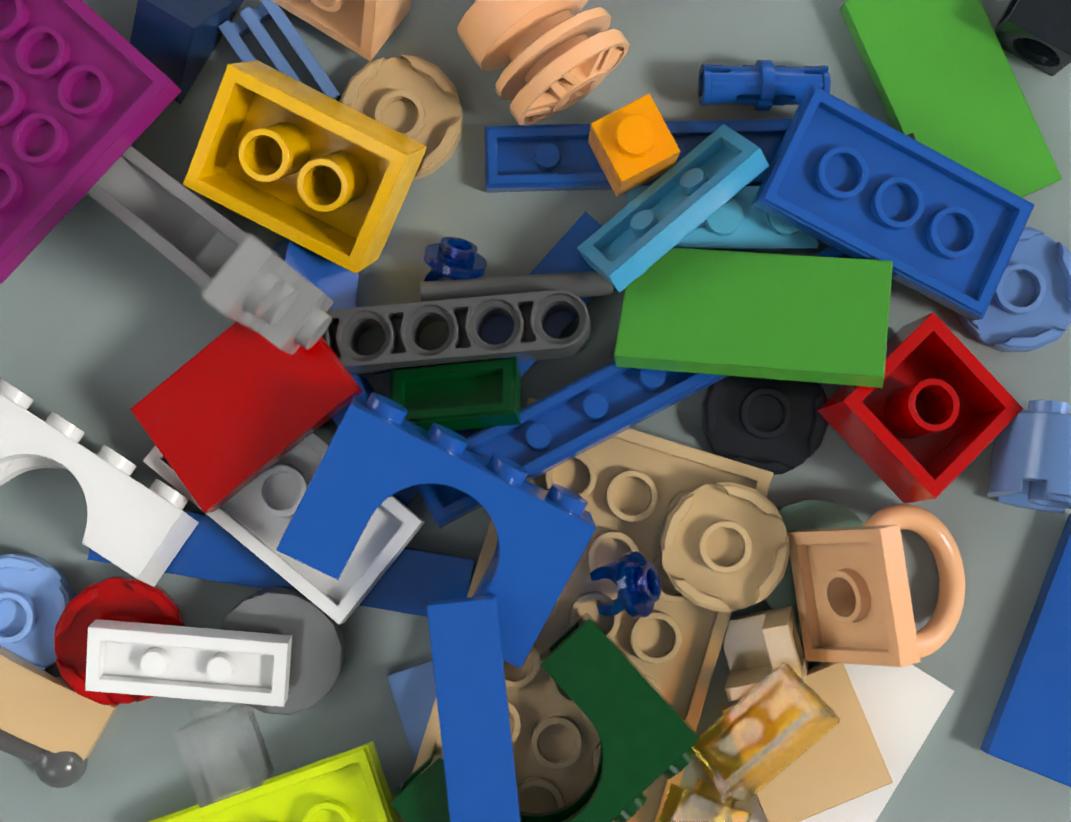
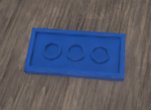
(894, 202)
(1035, 705)

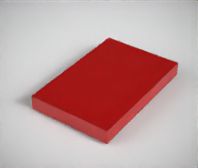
(241, 410)

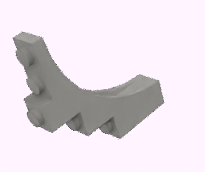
(230, 266)

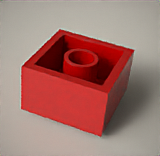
(929, 415)

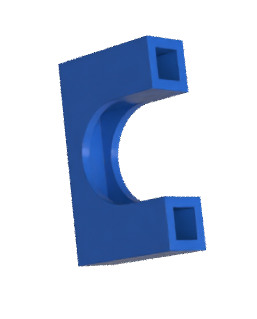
(382, 453)

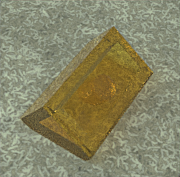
(763, 734)

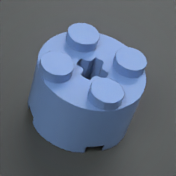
(1034, 459)

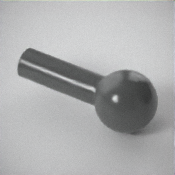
(52, 768)

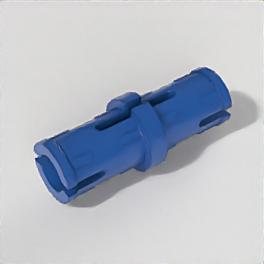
(759, 84)

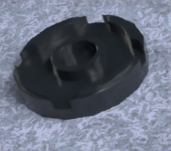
(764, 421)

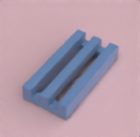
(252, 21)

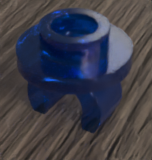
(454, 259)
(636, 585)

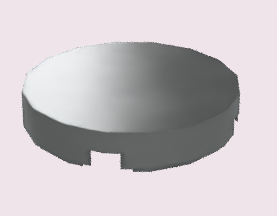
(315, 647)

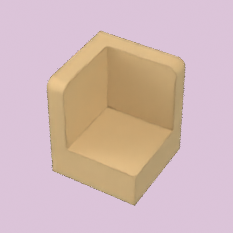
(758, 645)

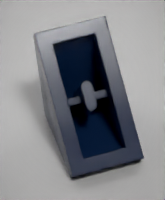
(180, 35)

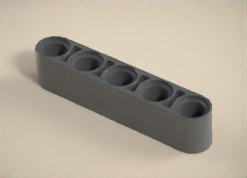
(465, 320)

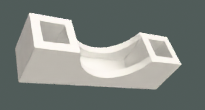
(125, 520)

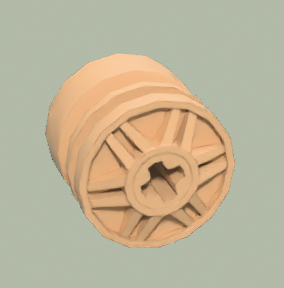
(547, 50)

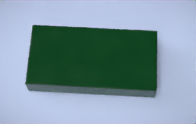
(460, 394)

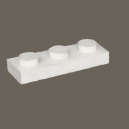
(188, 662)

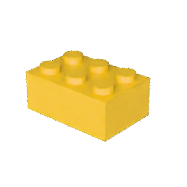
(303, 164)

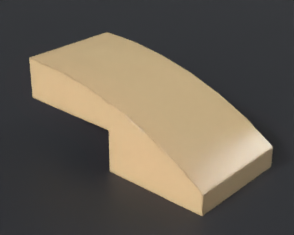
(48, 709)

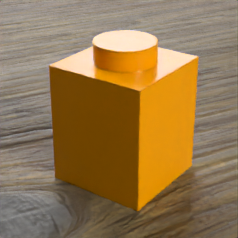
(633, 145)

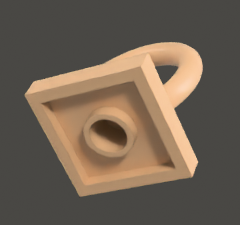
(857, 589)

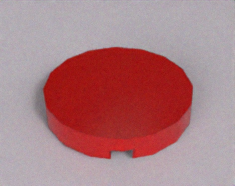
(109, 599)

